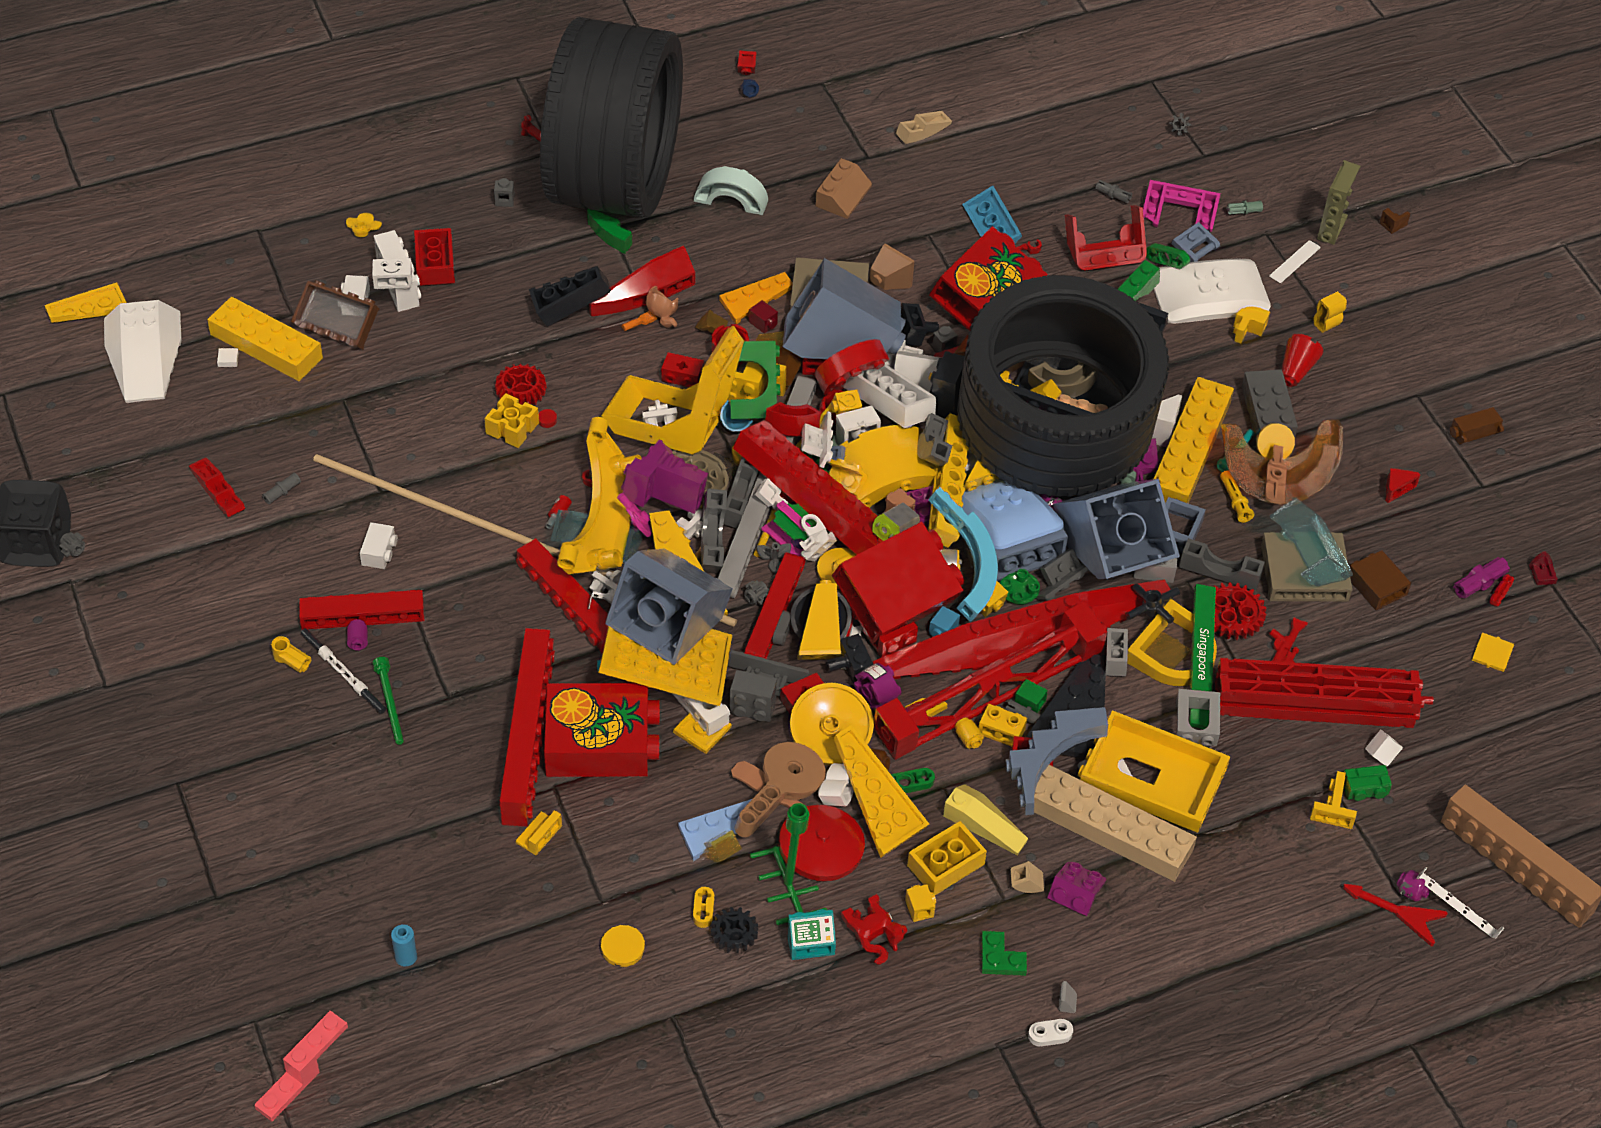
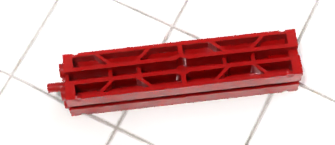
(1320, 692)

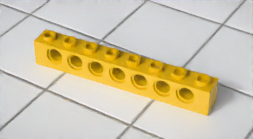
(951, 480)

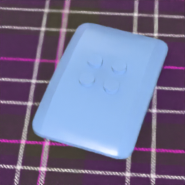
(1011, 513)

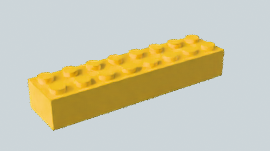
(1193, 439)

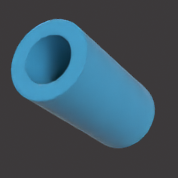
(404, 945)

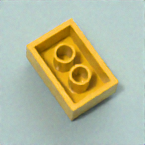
(947, 858)

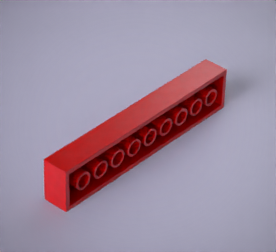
(808, 485)
(527, 728)

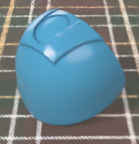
(732, 425)

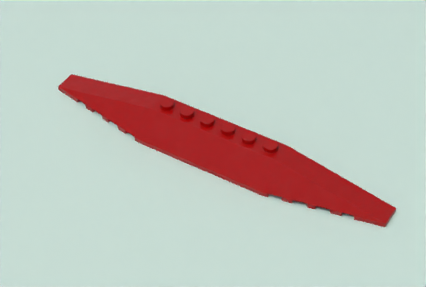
(1001, 635)

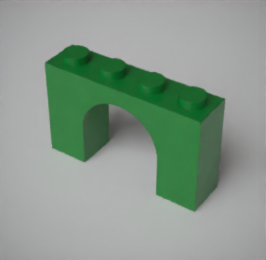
(765, 355)

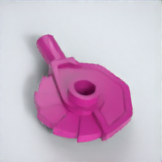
(639, 518)

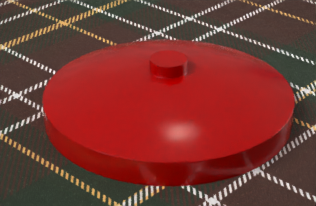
(828, 847)

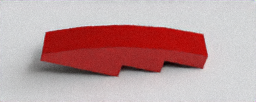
(216, 487)

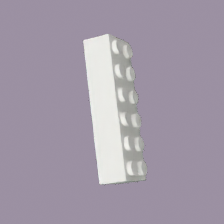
(893, 395)

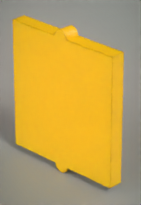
(1493, 652)

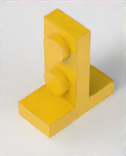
(1331, 812)

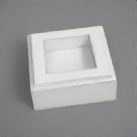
(228, 357)

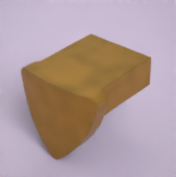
(710, 321)

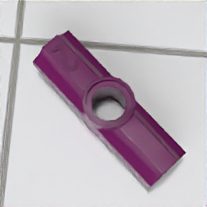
(1481, 577)

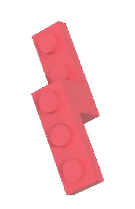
(301, 1066)

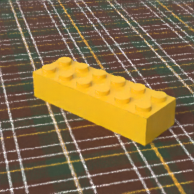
(265, 338)

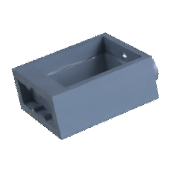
(1189, 512)

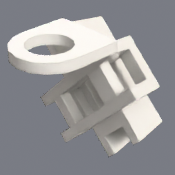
(818, 539)

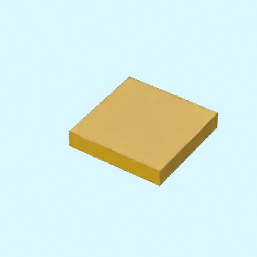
(692, 733)

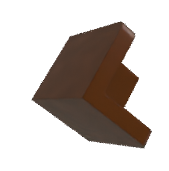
(1392, 221)

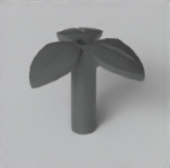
(773, 553)

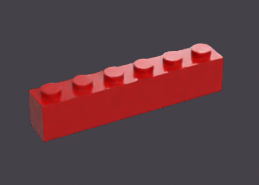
(371, 608)

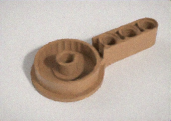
(782, 782)

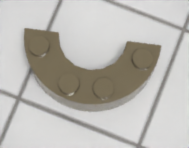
(1070, 382)

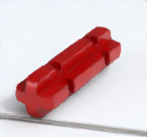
(1501, 590)

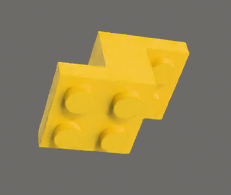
(754, 382)

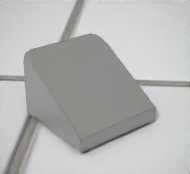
(1067, 998)

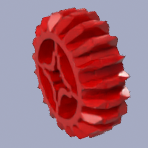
(519, 380)

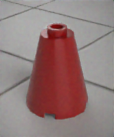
(1299, 358)

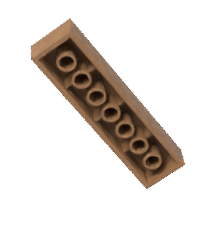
(1522, 856)

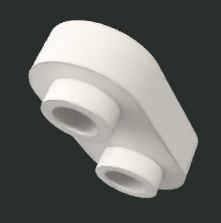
(1051, 1034)

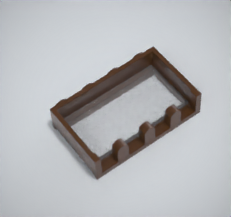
(335, 314)

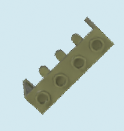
(1333, 215)

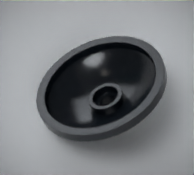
(801, 608)

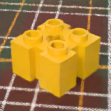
(511, 420)

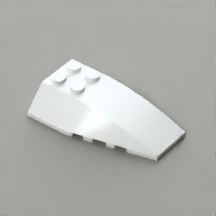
(143, 347)

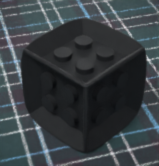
(33, 522)

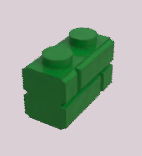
(1367, 782)

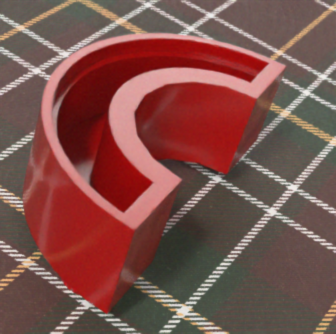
(850, 363)

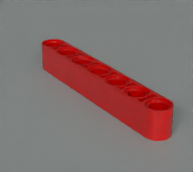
(776, 601)

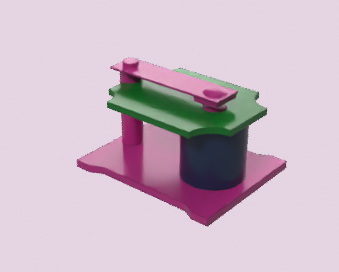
(787, 526)

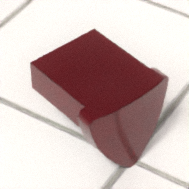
(1543, 569)

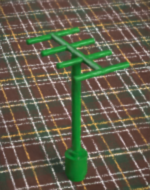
(796, 824)

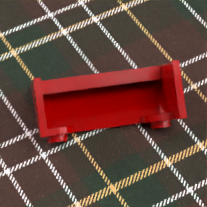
(1127, 250)

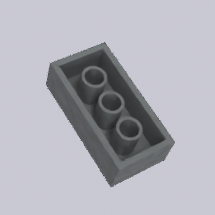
(1268, 400)

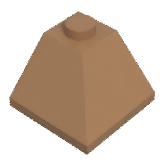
(892, 269)

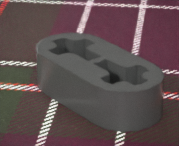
(783, 628)

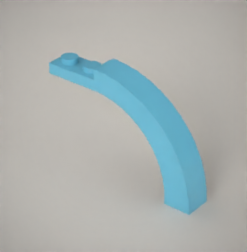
(981, 548)

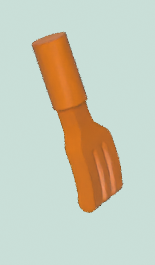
(645, 319)

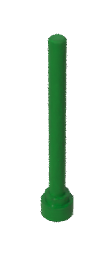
(381, 666)

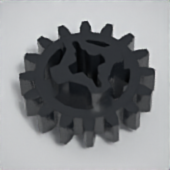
(734, 929)

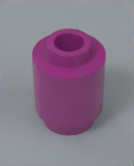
(357, 635)

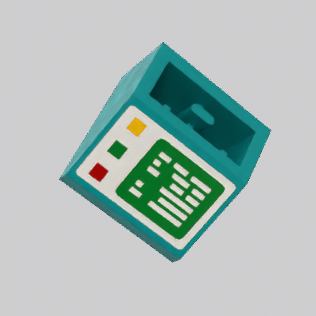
(811, 934)

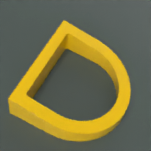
(1149, 666)

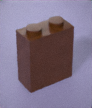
(1379, 580)

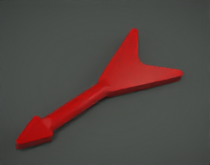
(1413, 917)

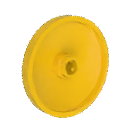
(824, 713)

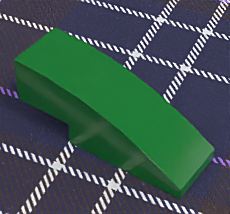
(610, 231)

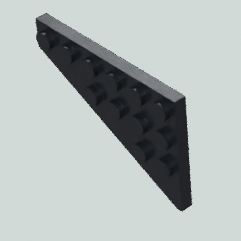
(1080, 691)

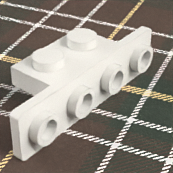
(818, 440)

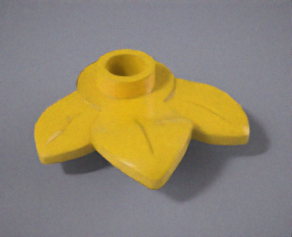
(363, 224)

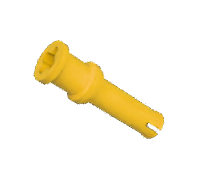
(1239, 502)

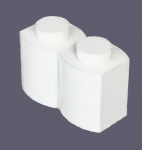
(837, 787)

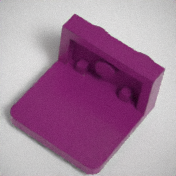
(1076, 887)

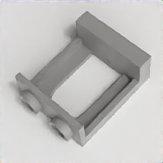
(1198, 700)

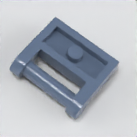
(1194, 237)

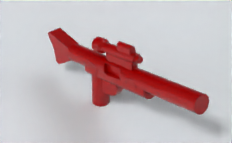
(1284, 643)

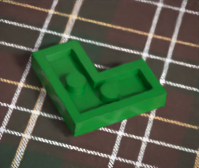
(997, 960)

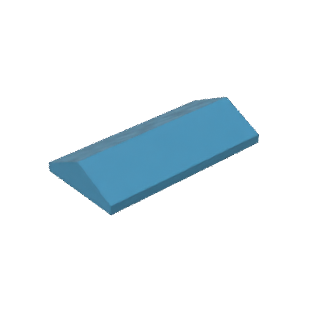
(988, 211)

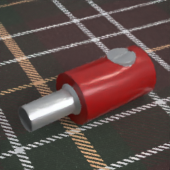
(562, 503)

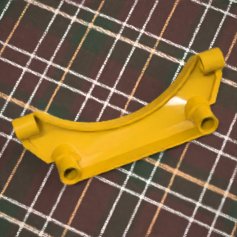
(608, 523)

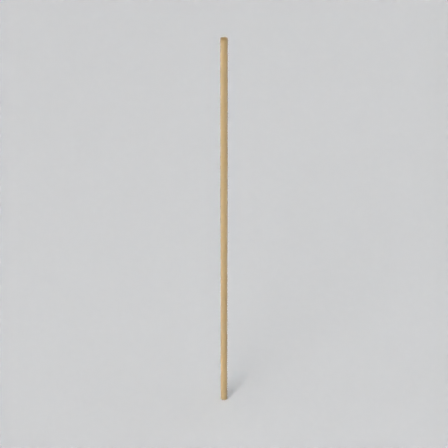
(452, 511)

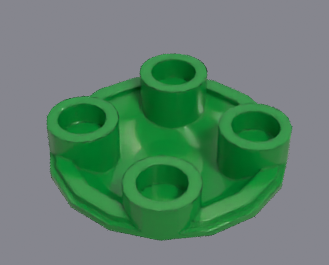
(1021, 587)

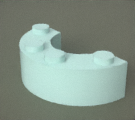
(733, 183)

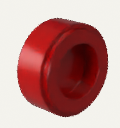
(547, 418)

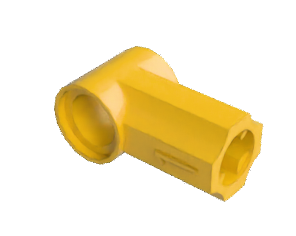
(290, 655)

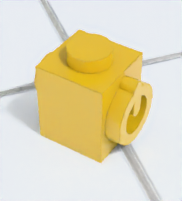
(846, 402)

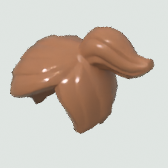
(662, 307)

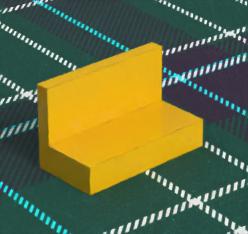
(540, 832)

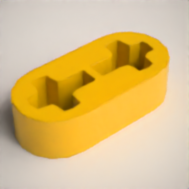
(699, 906)

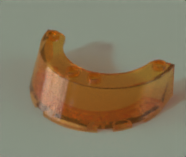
(1305, 472)

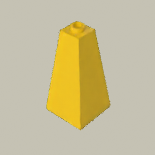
(821, 629)

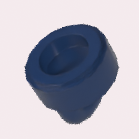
(750, 87)

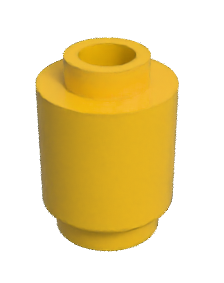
(969, 733)

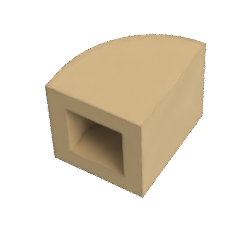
(1027, 878)

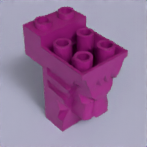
(664, 478)

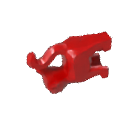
(874, 925)

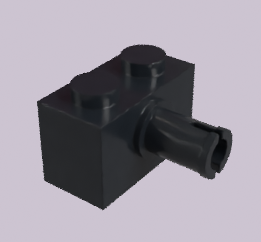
(915, 324)
(852, 657)

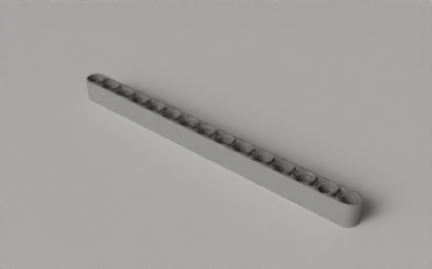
(756, 510)

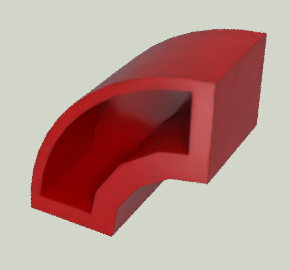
(791, 419)

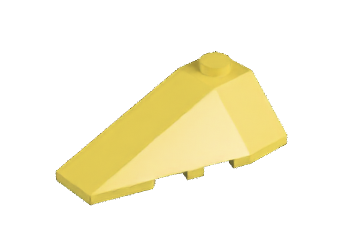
(983, 818)

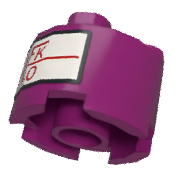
(877, 685)

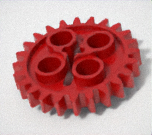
(1238, 611)

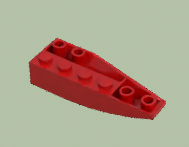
(668, 272)

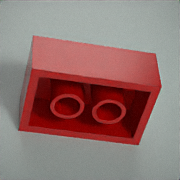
(434, 256)

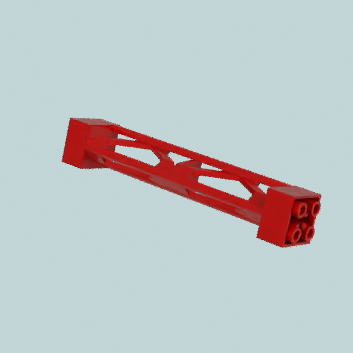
(897, 725)

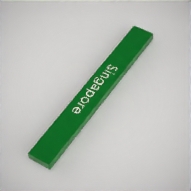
(1202, 649)

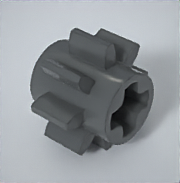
(1178, 120)
(72, 544)
(756, 592)

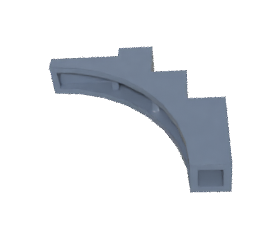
(1066, 730)

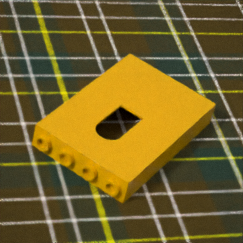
(1186, 779)

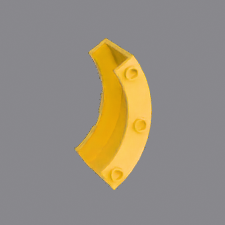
(889, 461)

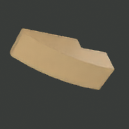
(922, 126)

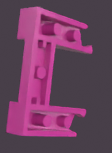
(1162, 192)

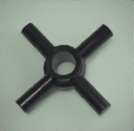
(1153, 603)

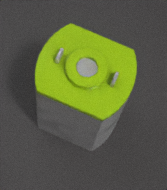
(895, 521)

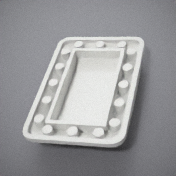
(1210, 290)

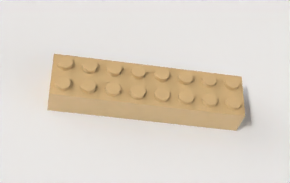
(1113, 823)

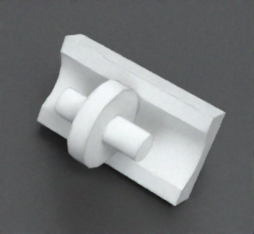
(659, 413)
(692, 527)
(601, 582)

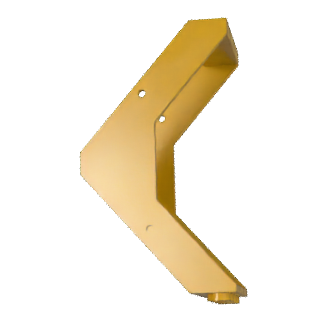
(704, 399)

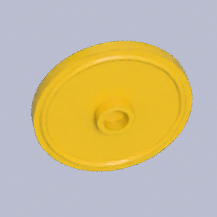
(831, 560)

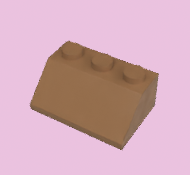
(843, 189)

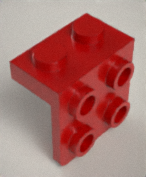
(896, 639)

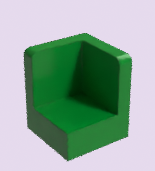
(1031, 695)

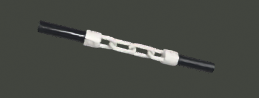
(359, 687)

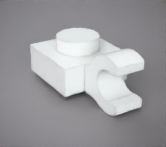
(769, 494)

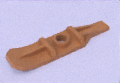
(1276, 484)
(755, 779)

